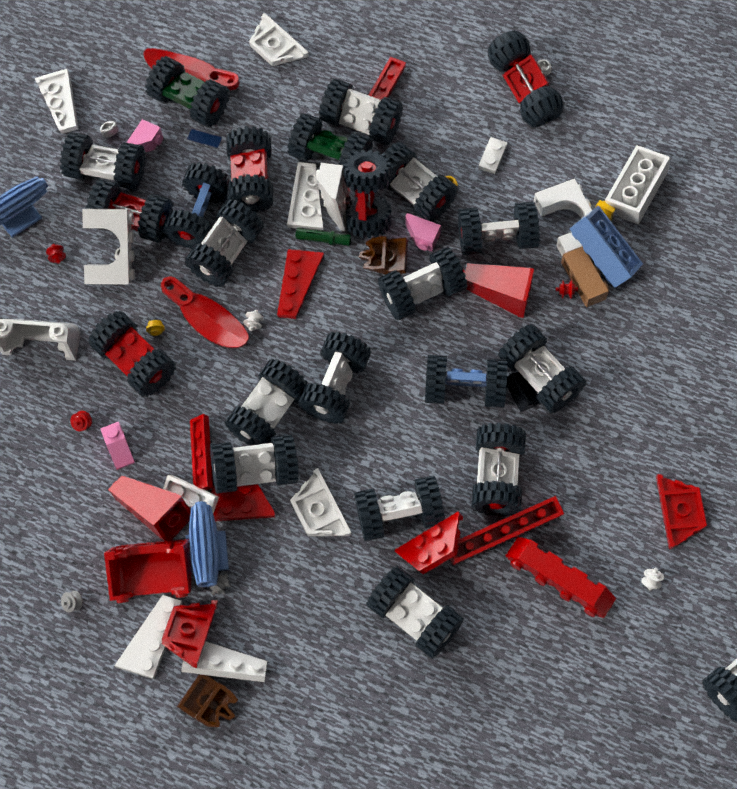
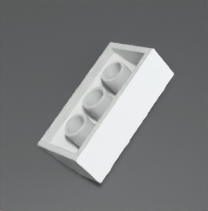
(638, 183)
(334, 192)

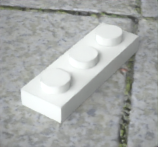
(189, 492)

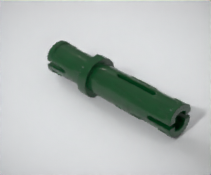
(325, 237)

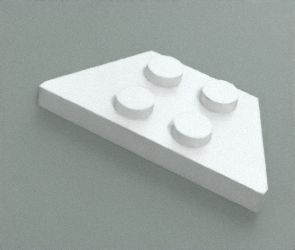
(275, 44)
(318, 509)

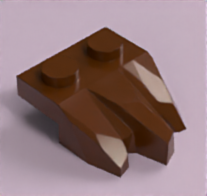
(385, 255)
(207, 701)

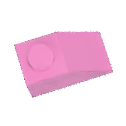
(146, 135)
(423, 232)
(117, 445)

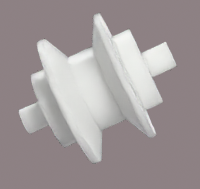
(253, 320)
(652, 579)

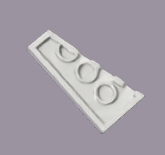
(59, 98)
(305, 201)
(146, 648)
(228, 663)

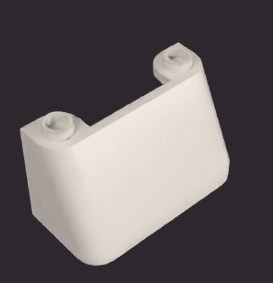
(16, 330)

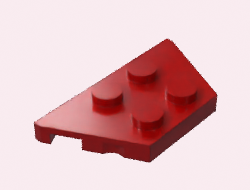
(242, 504)
(681, 510)
(433, 545)
(188, 630)

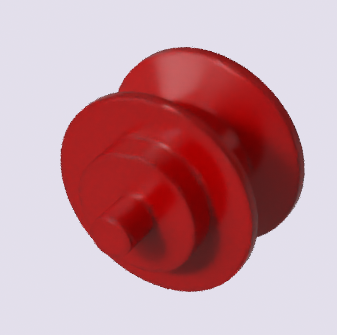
(56, 253)
(566, 289)
(81, 420)

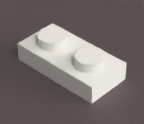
(492, 155)

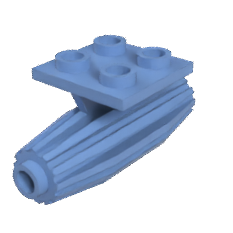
(17, 205)
(207, 546)

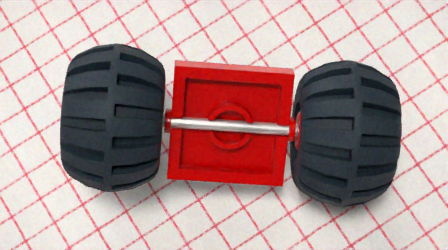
(525, 78)

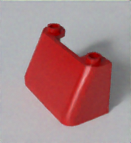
(148, 569)

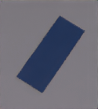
(204, 138)

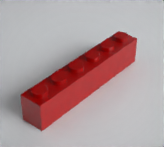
(507, 529)

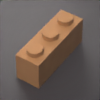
(585, 276)

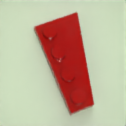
(297, 280)

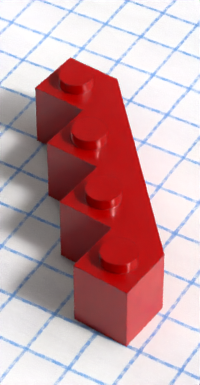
(568, 581)

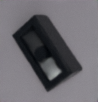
(522, 392)

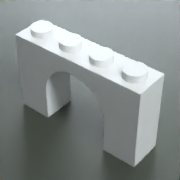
(563, 196)
(118, 222)

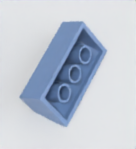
(606, 247)

